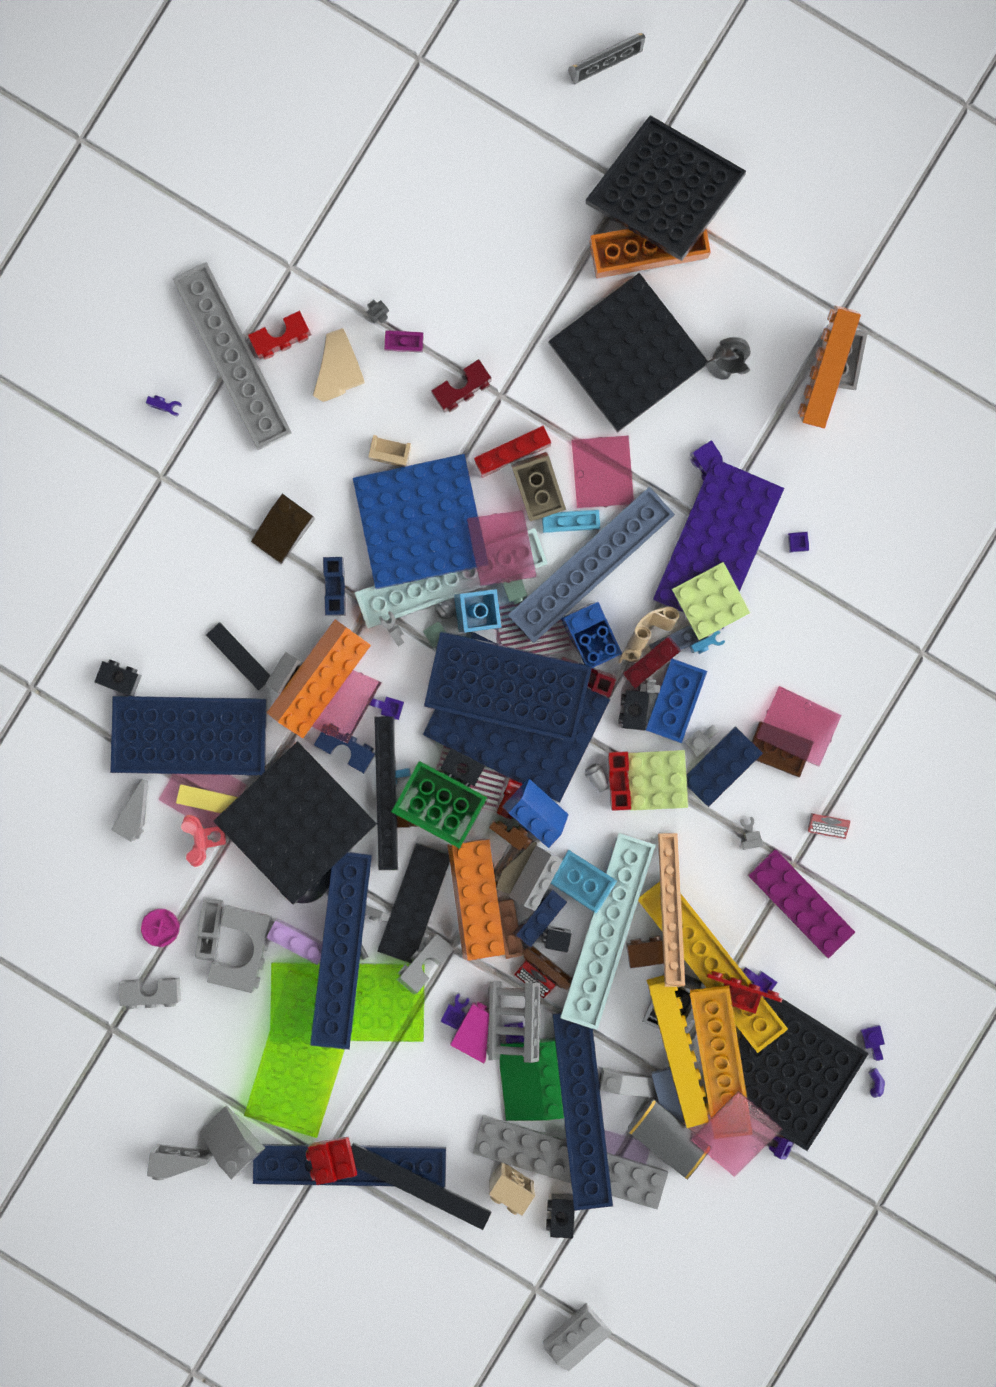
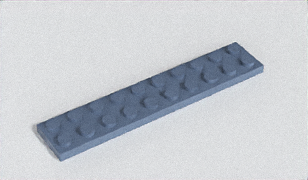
(591, 564)

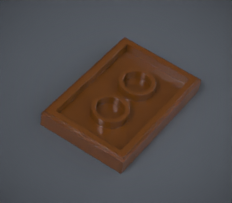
(777, 757)

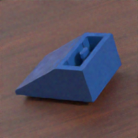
(591, 635)

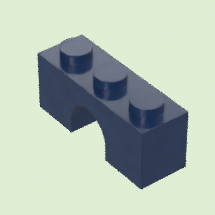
(334, 586)
(360, 754)
(533, 926)

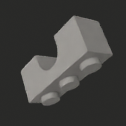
(412, 976)
(132, 993)

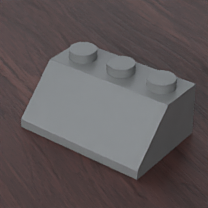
(535, 878)
(576, 1338)

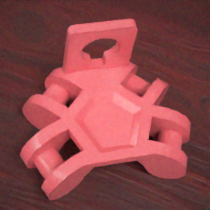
(194, 827)

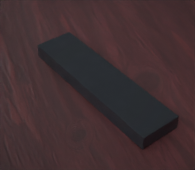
(239, 656)

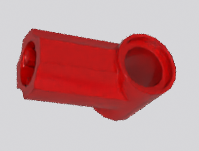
(510, 789)

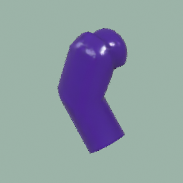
(879, 1083)

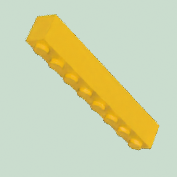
(678, 1053)

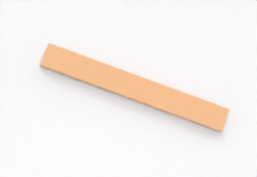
(671, 910)

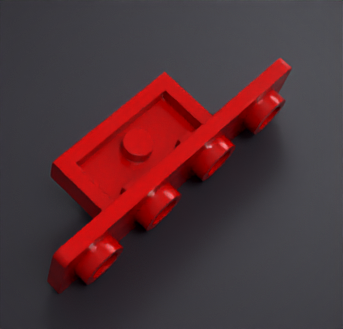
(744, 996)

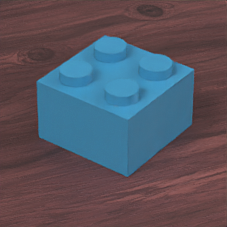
(477, 611)

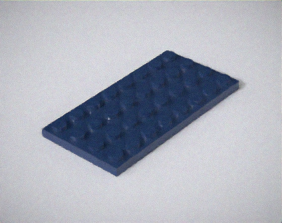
(507, 686)
(188, 735)

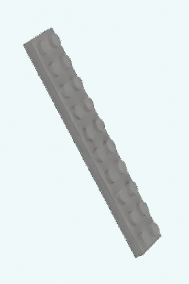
(232, 356)
(549, 1157)

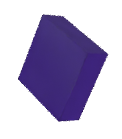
(798, 542)

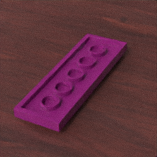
(801, 903)

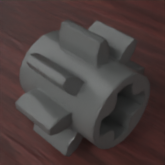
(377, 311)

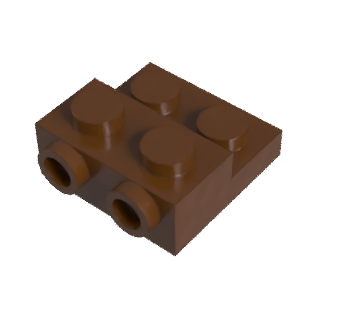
(515, 836)

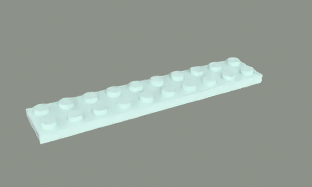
(421, 594)
(607, 933)

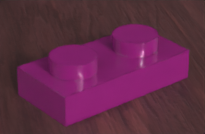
(404, 341)

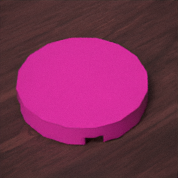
(160, 927)

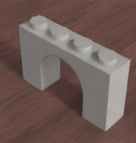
(256, 926)

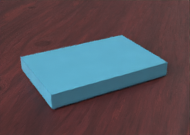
(583, 881)

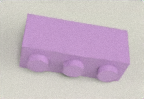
(296, 941)

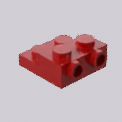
(331, 1160)

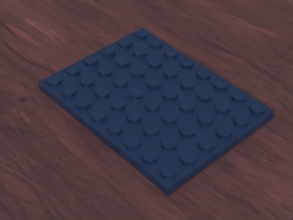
(518, 752)

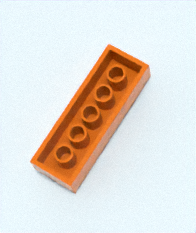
(627, 252)
(829, 366)
(318, 679)
(476, 900)

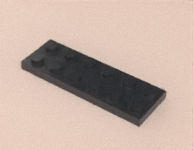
(414, 902)

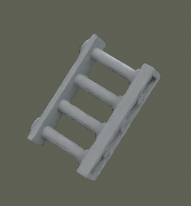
(532, 1021)

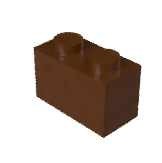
(645, 952)

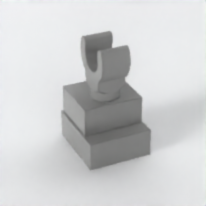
(752, 839)

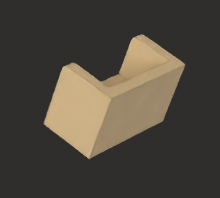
(389, 452)

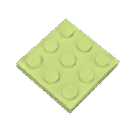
(711, 601)
(658, 780)

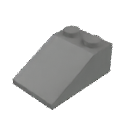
(854, 361)
(231, 1142)
(173, 1160)

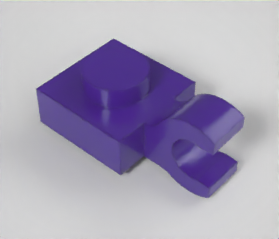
(160, 404)
(389, 707)
(762, 980)
(872, 1039)

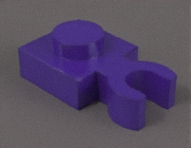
(454, 1014)

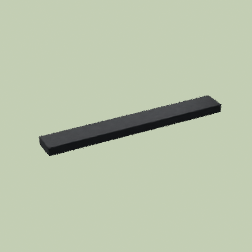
(386, 792)
(420, 1187)

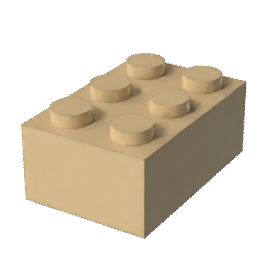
(511, 1189)

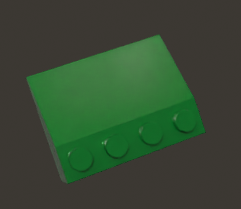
(439, 804)
(532, 1088)

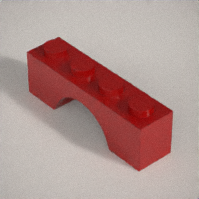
(511, 451)

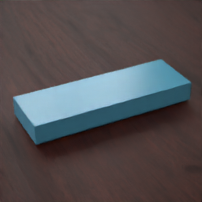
(571, 521)

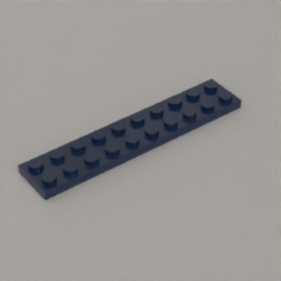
(341, 952)
(582, 1115)
(289, 1166)

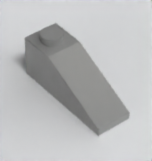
(133, 815)
(627, 1083)

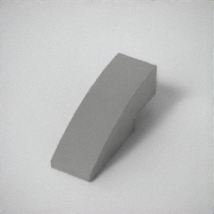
(209, 929)

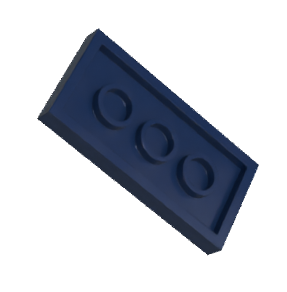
(722, 766)

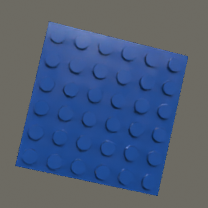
(417, 520)

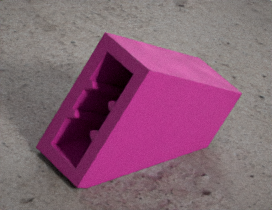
(473, 1032)

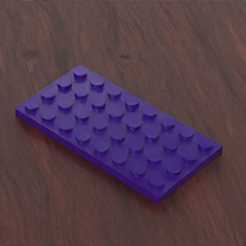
(721, 527)

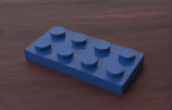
(676, 700)

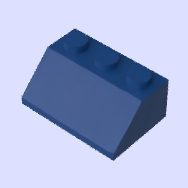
(537, 812)

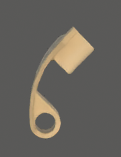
(338, 367)
(663, 618)

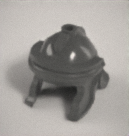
(729, 358)

